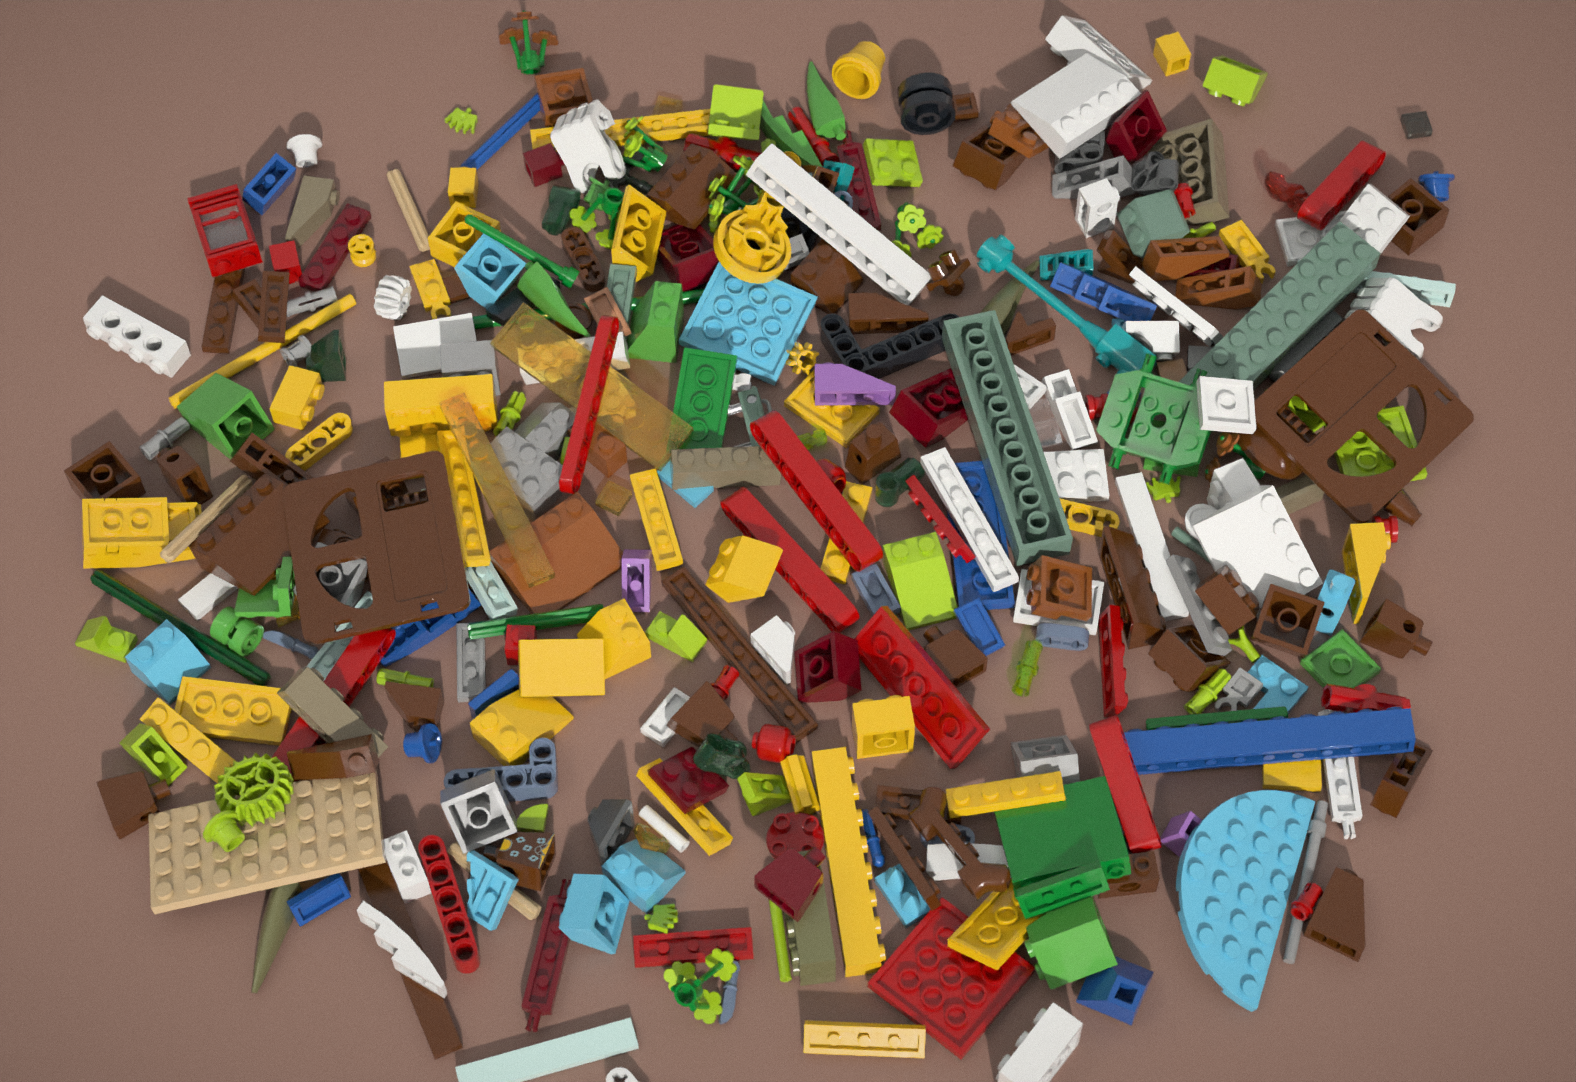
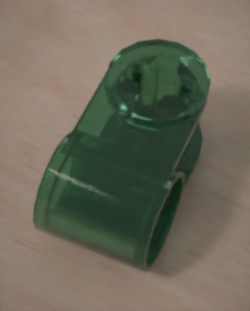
(720, 754)

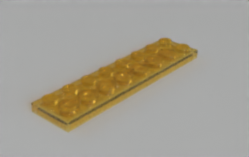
(561, 367)

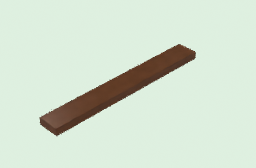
(739, 653)
(428, 1005)

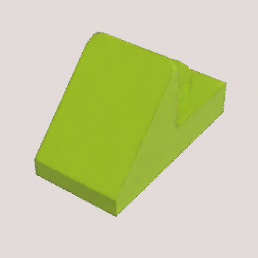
(676, 635)
(106, 640)
(763, 791)

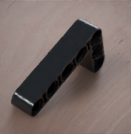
(886, 350)

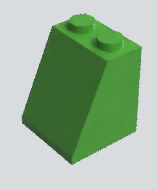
(657, 324)
(225, 414)
(1070, 943)

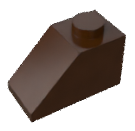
(416, 703)

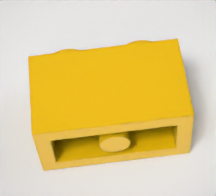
(297, 398)

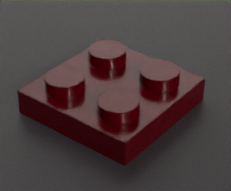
(685, 782)

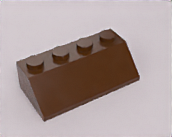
(1131, 588)

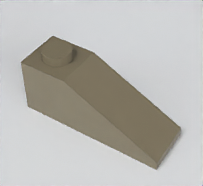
(311, 208)

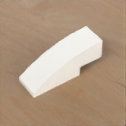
(1069, 410)
(944, 865)

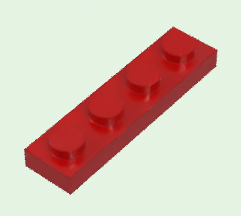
(943, 527)
(1112, 668)
(691, 946)

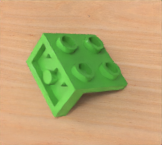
(273, 599)

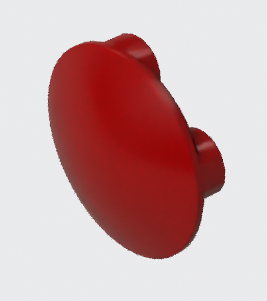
(795, 832)

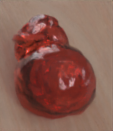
(1285, 192)

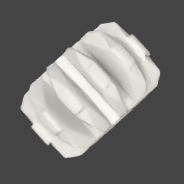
(392, 297)

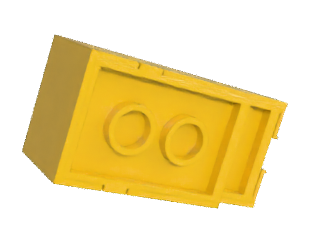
(132, 530)

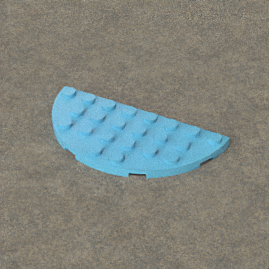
(1237, 886)

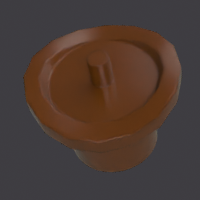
(583, 316)

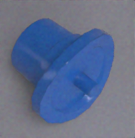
(1437, 184)
(424, 744)

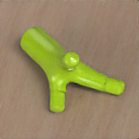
(1202, 231)
(1245, 645)

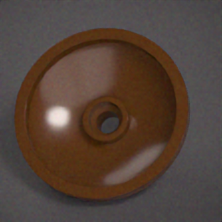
(1268, 455)

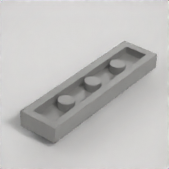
(1210, 630)

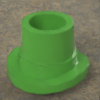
(596, 188)

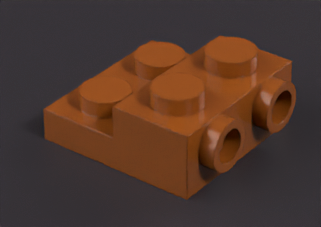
(561, 93)
(1016, 132)
(1060, 589)

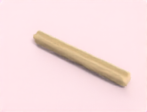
(206, 518)

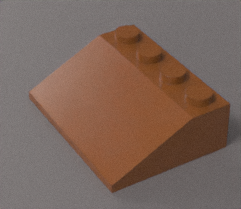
(577, 549)

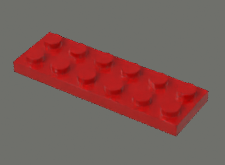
(908, 670)

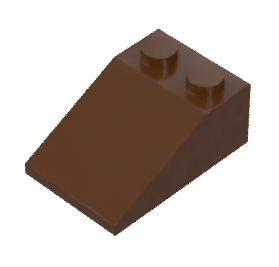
(987, 158)

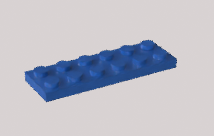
(968, 576)

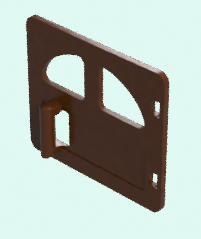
(1347, 385)
(405, 539)

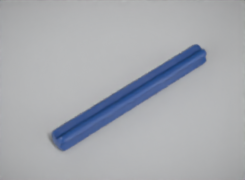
(503, 134)

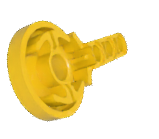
(762, 225)

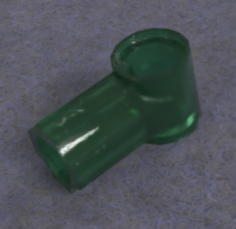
(560, 204)
(896, 482)

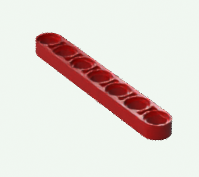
(589, 404)

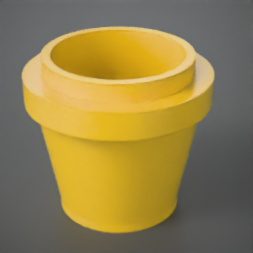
(859, 70)

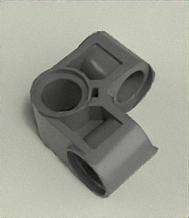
(1084, 155)
(1154, 174)

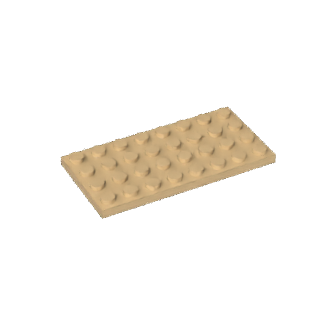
(321, 833)

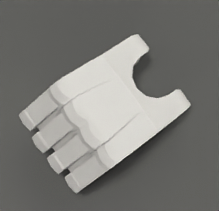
(585, 145)
(1397, 311)

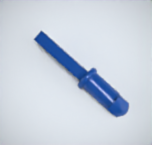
(872, 840)

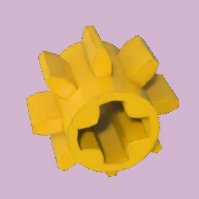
(809, 361)

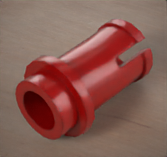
(1184, 198)
(725, 681)
(1303, 906)

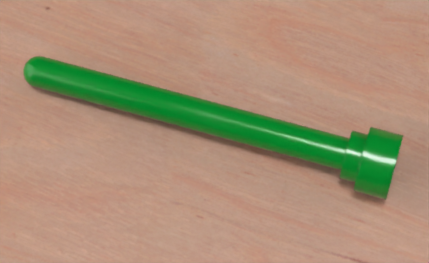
(565, 274)

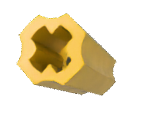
(799, 784)

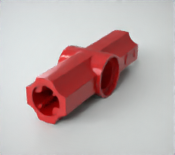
(723, 147)
(1359, 698)

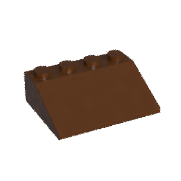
(248, 538)

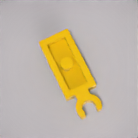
(1249, 251)
(431, 288)

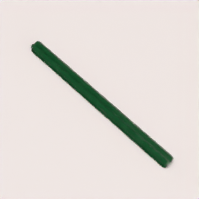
(198, 638)

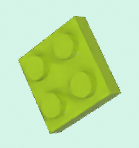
(892, 162)

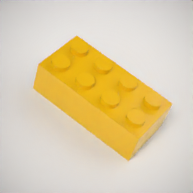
(416, 406)

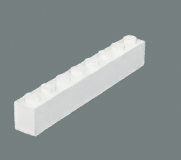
(838, 225)

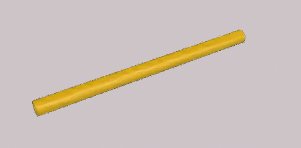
(269, 347)

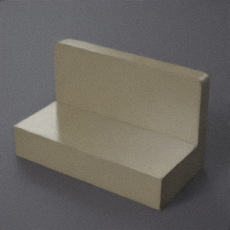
(1299, 494)

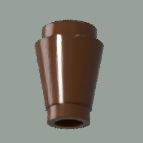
(1403, 508)

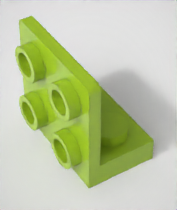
(735, 112)

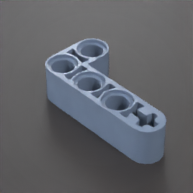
(528, 774)

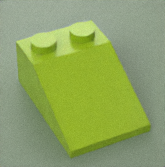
(920, 580)

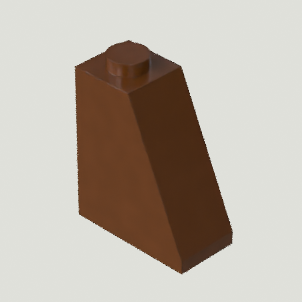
(1340, 915)

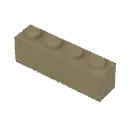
(722, 468)
(325, 709)

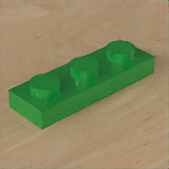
(1062, 889)

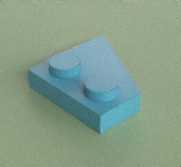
(488, 890)

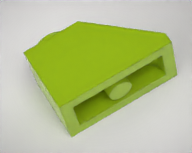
(153, 753)

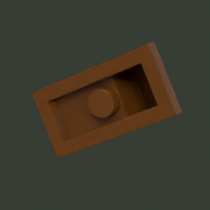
(1117, 257)
(1024, 337)

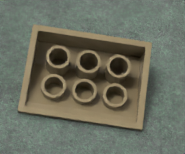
(1202, 166)

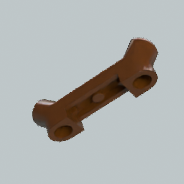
(974, 875)

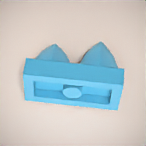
(902, 895)

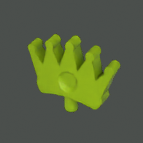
(462, 119)
(1165, 491)
(663, 917)

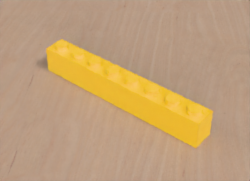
(846, 862)

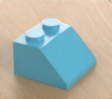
(488, 270)
(164, 660)
(642, 874)
(594, 912)

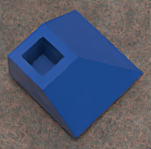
(1116, 990)

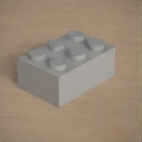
(529, 471)

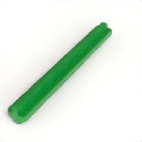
(539, 620)
(1210, 718)

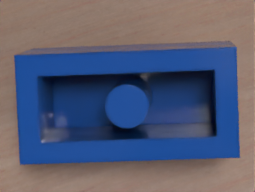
(269, 184)

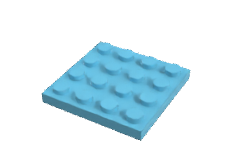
(749, 322)

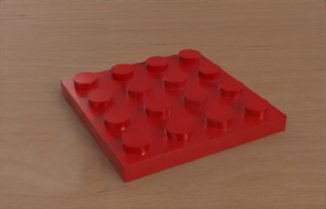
(944, 987)

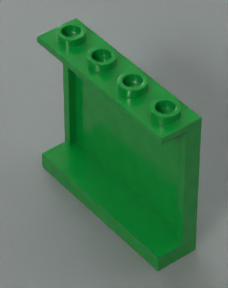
(1064, 835)

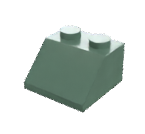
(1152, 218)

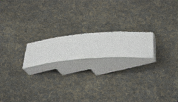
(407, 955)

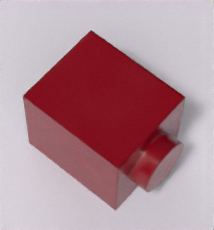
(543, 164)

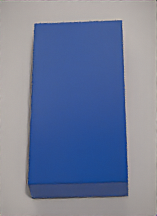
(979, 627)
(497, 690)
(318, 899)

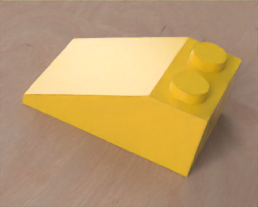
(1362, 558)
(515, 722)

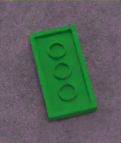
(705, 396)

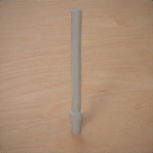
(1316, 830)

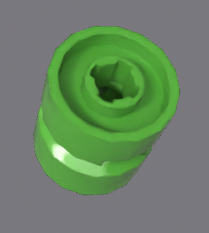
(237, 632)

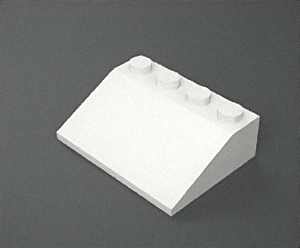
(1076, 103)
(1258, 543)

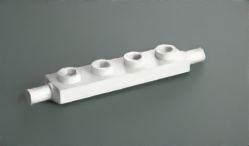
(1342, 790)

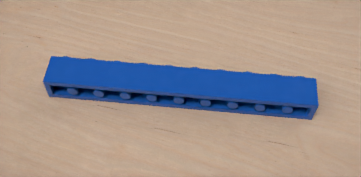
(1272, 740)

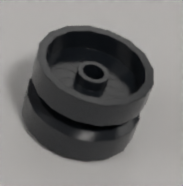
(926, 103)

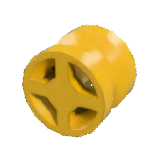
(366, 245)

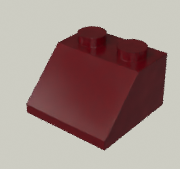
(1136, 129)
(828, 669)

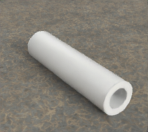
(661, 826)

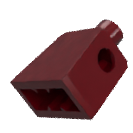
(792, 880)

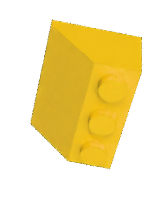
(638, 233)

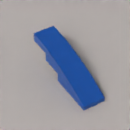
(1102, 294)
(417, 634)

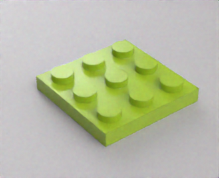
(1364, 458)

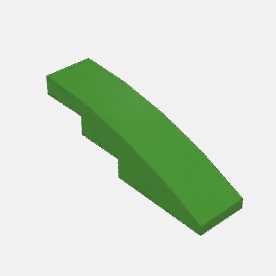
(778, 130)

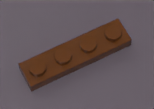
(222, 313)
(912, 866)

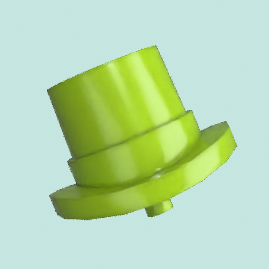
(224, 831)

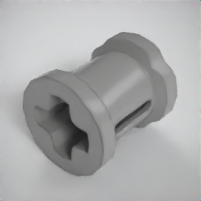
(296, 351)

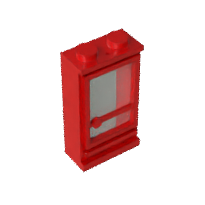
(224, 230)

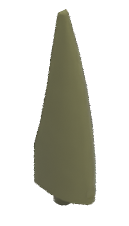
(1008, 298)
(273, 930)

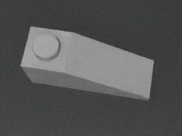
(1115, 170)

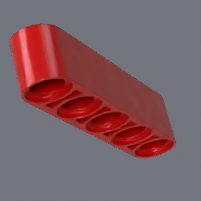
(1341, 185)
(1125, 785)
(449, 916)

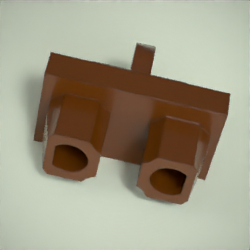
(947, 273)

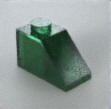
(328, 358)

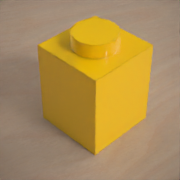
(1172, 53)
(463, 186)

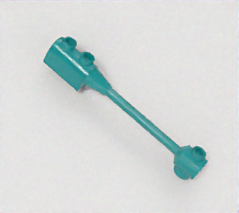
(1112, 346)

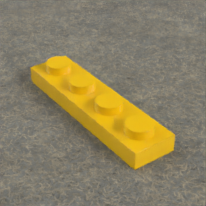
(656, 519)
(834, 563)
(187, 739)
(1005, 794)
(698, 823)
(864, 1039)

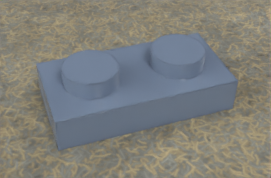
(875, 590)

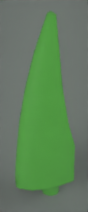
(824, 107)
(545, 294)

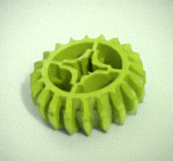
(250, 782)

